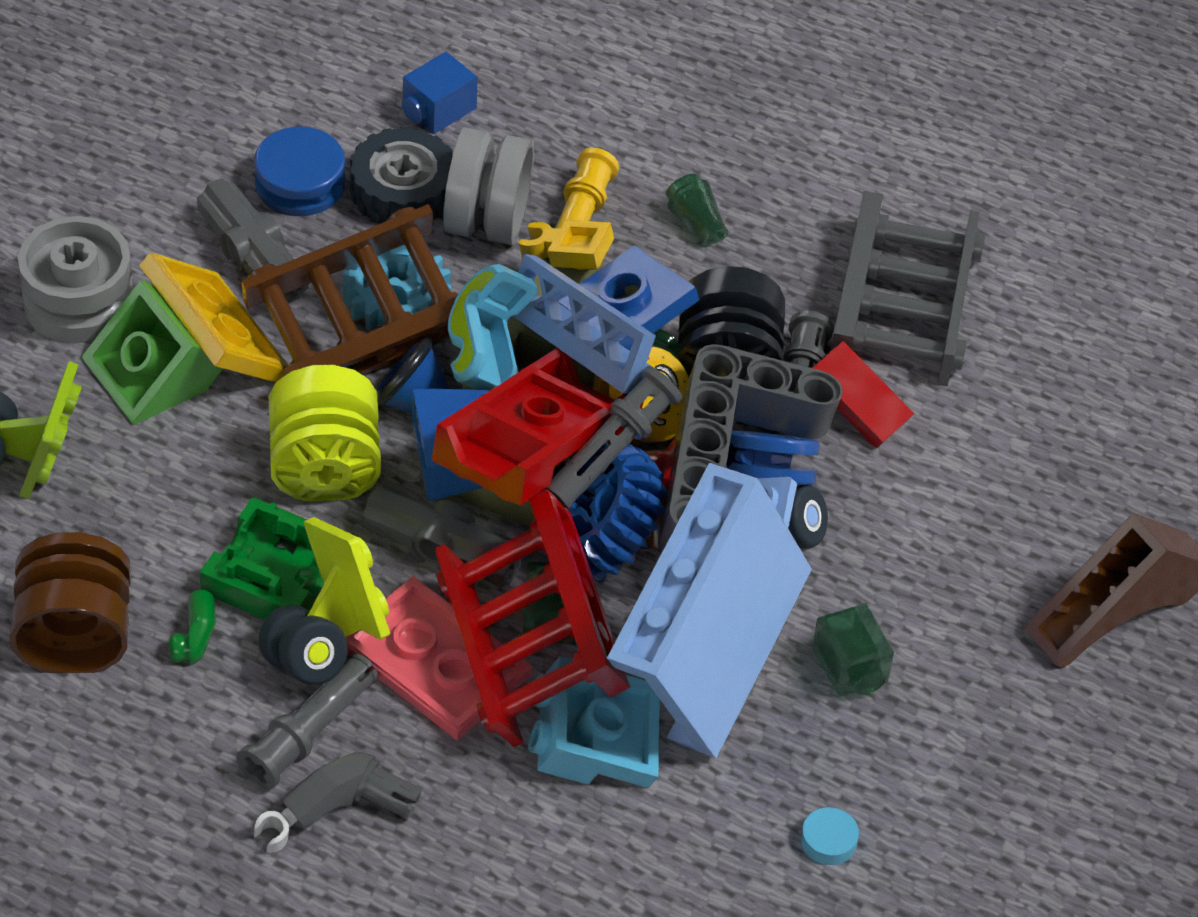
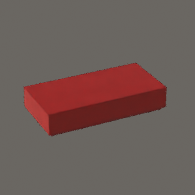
(865, 397)

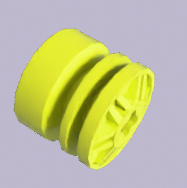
(324, 434)

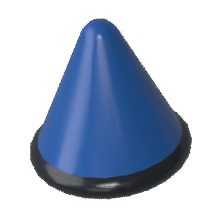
(413, 371)

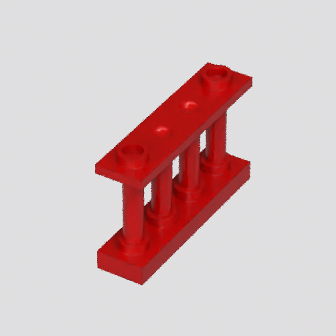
(580, 618)

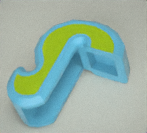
(480, 325)

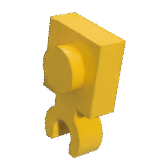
(574, 245)

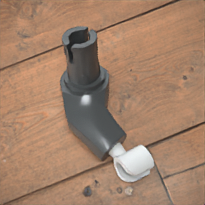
(334, 786)

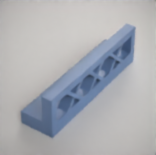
(575, 336)

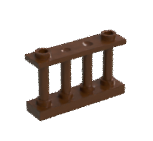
(355, 348)

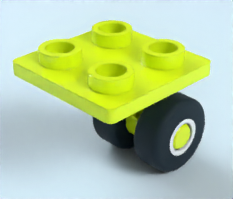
(313, 641)

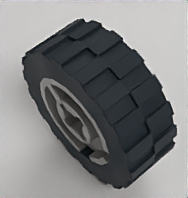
(399, 172)

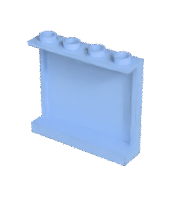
(713, 607)

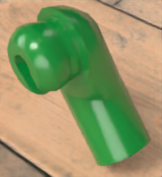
(200, 628)

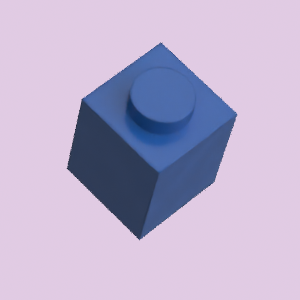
(439, 93)

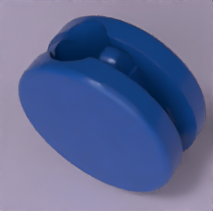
(299, 171)
(770, 455)

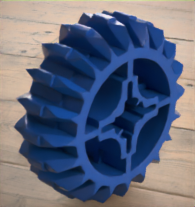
(618, 510)

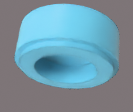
(829, 836)

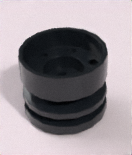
(735, 311)

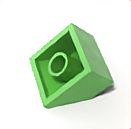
(148, 357)

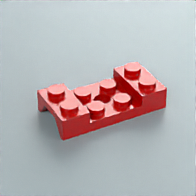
(522, 429)

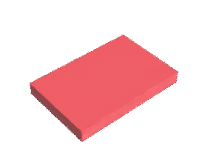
(428, 659)

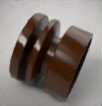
(71, 603)

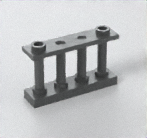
(868, 263)

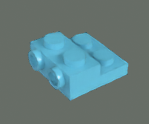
(593, 734)

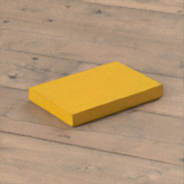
(215, 317)

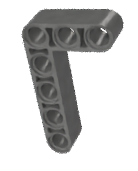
(746, 389)

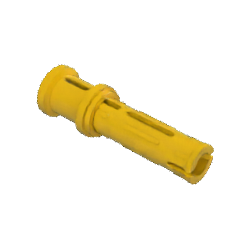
(586, 191)

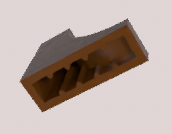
(1130, 574)

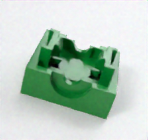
(256, 558)

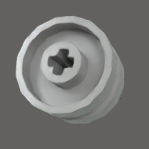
(488, 185)
(74, 277)

